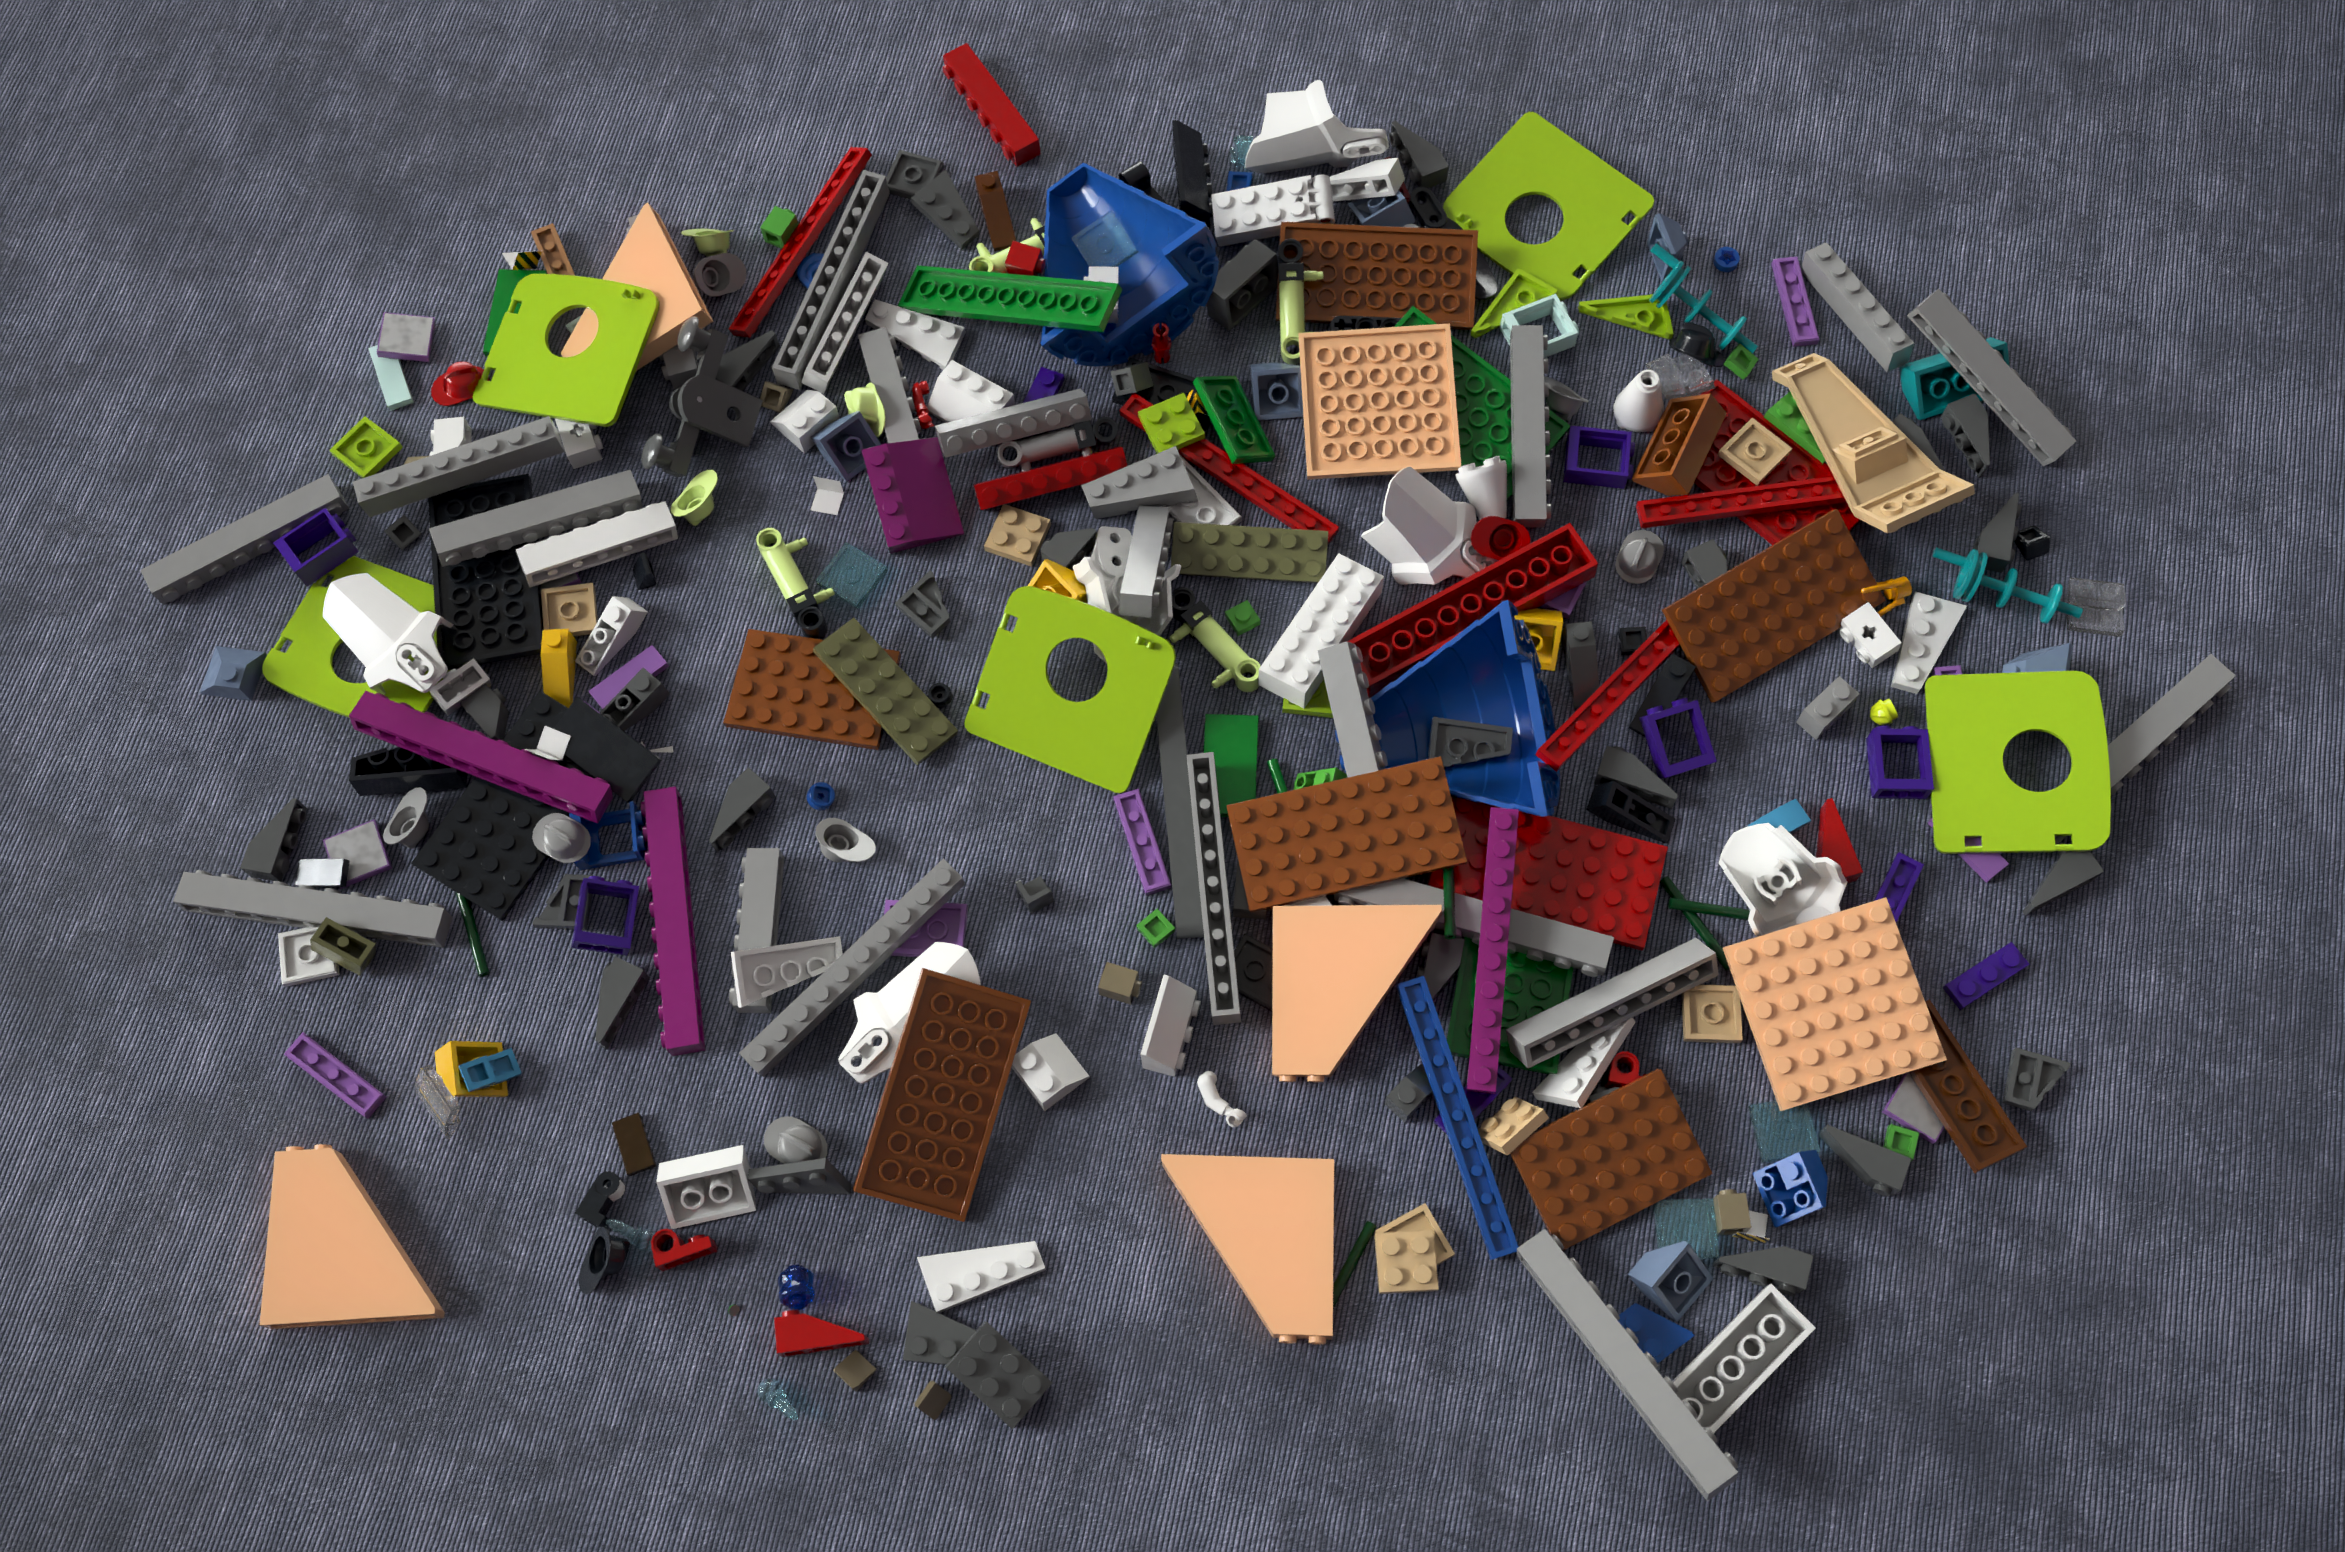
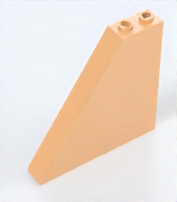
(650, 262)
(1333, 976)
(1271, 1230)
(333, 1250)

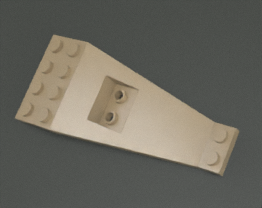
(1871, 459)

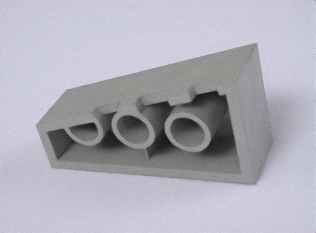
(1149, 482)

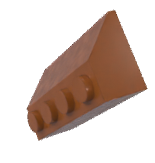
(1680, 444)

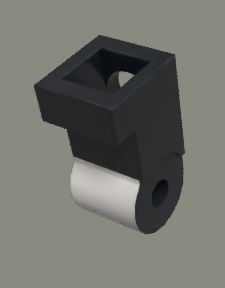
(600, 1198)

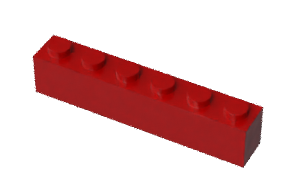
(991, 105)
(1049, 478)

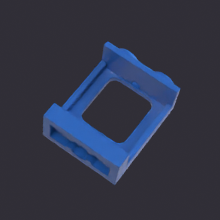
(594, 858)

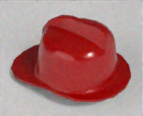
(456, 384)
(1498, 537)

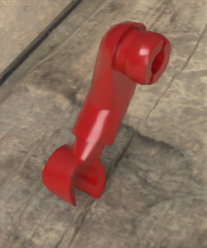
(918, 391)

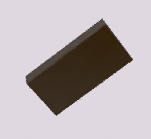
(634, 1144)

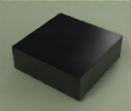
(1631, 639)

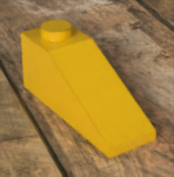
(558, 664)

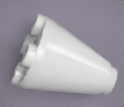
(1640, 403)
(1485, 487)

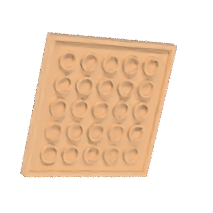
(1379, 401)
(1834, 1004)

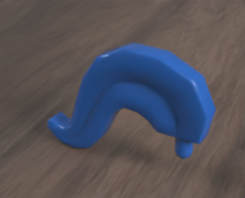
(808, 268)

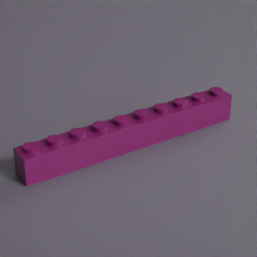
(481, 756)
(673, 922)
(1492, 951)

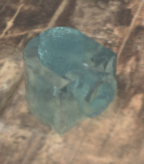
(1239, 151)

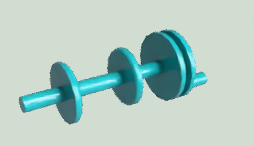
(1671, 286)
(1972, 576)

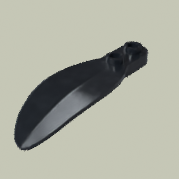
(1432, 210)

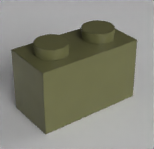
(343, 946)

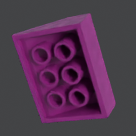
(912, 493)

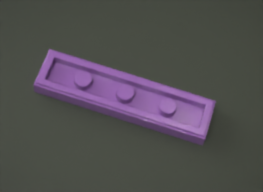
(1795, 301)
(1142, 842)
(335, 1075)

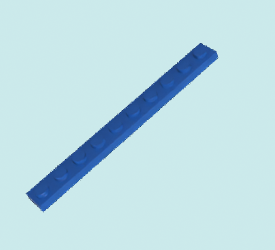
(1457, 1118)

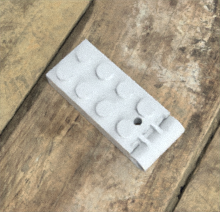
(1260, 209)

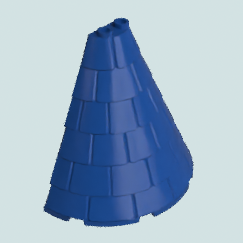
(1158, 284)
(1485, 679)

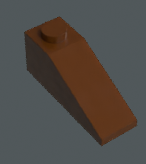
(995, 210)

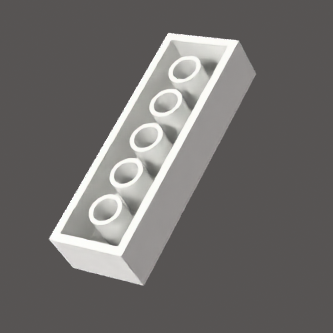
(1324, 620)
(1742, 1357)

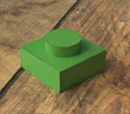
(1741, 361)
(1242, 618)
(1155, 928)
(1901, 1140)

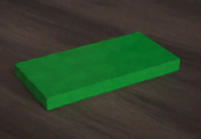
(505, 285)
(1234, 419)
(1235, 755)

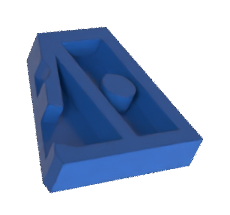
(1654, 1332)

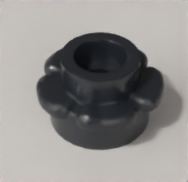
(944, 690)

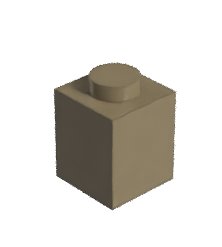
(1119, 983)
(1731, 1212)

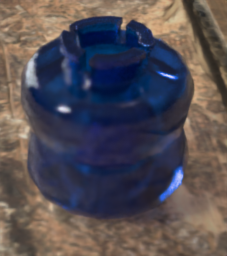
(796, 1287)

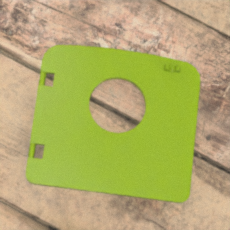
(1547, 162)
(573, 388)
(308, 665)
(1086, 738)
(1972, 795)

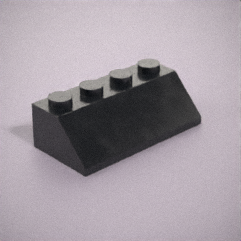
(1192, 172)

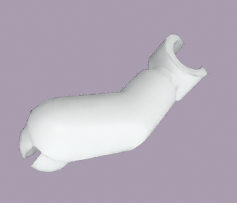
(1211, 1097)

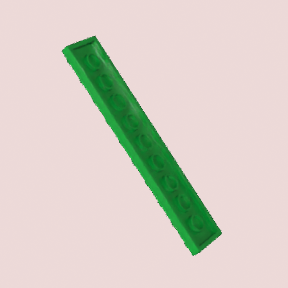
(1011, 298)

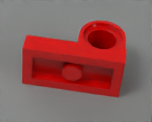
(1618, 1079)
(680, 1252)

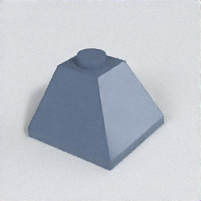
(1383, 211)
(1669, 236)
(1276, 390)
(843, 443)
(2043, 660)
(233, 673)
(1671, 1278)

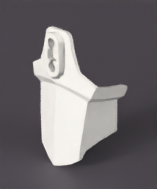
(1305, 133)
(1425, 532)
(1105, 579)
(385, 632)
(1780, 878)
(885, 1012)

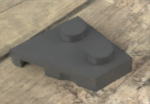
(925, 606)
(563, 905)
(2031, 1078)

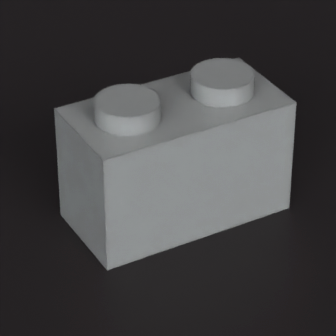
(1827, 707)

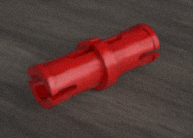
(1161, 343)

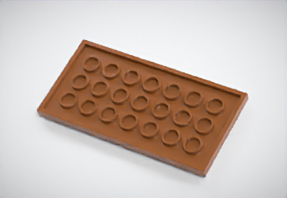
(1386, 271)
(1772, 605)
(1346, 834)
(942, 1095)

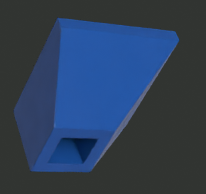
(1793, 1187)

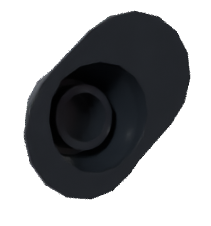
(1697, 343)
(603, 1259)

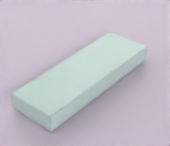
(391, 380)

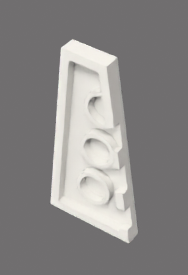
(927, 335)
(1924, 637)
(774, 968)
(1583, 1068)
(976, 1272)

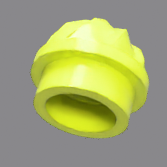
(1883, 712)

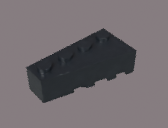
(400, 772)

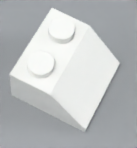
(805, 418)
(1048, 1070)

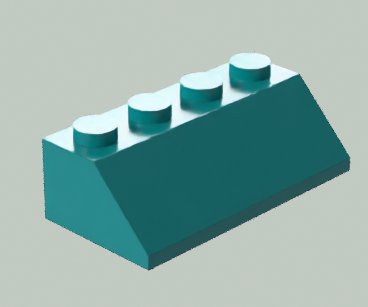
(1935, 383)

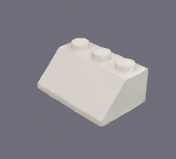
(964, 394)
(1169, 1027)
(706, 1187)

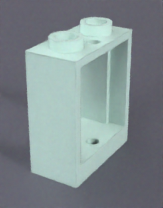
(1538, 309)

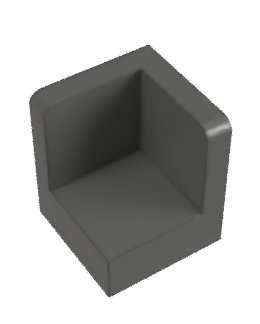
(1131, 378)
(1035, 894)

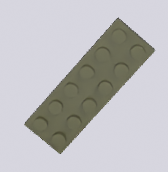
(1249, 552)
(885, 691)

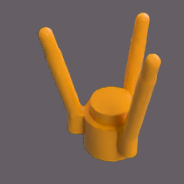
(1893, 589)

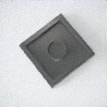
(912, 173)

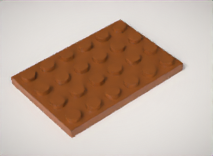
(794, 694)
(1610, 1159)

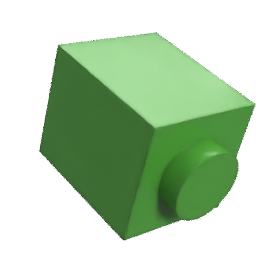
(779, 226)

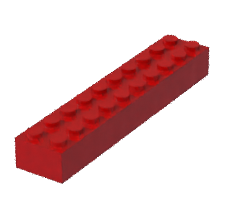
(1524, 578)

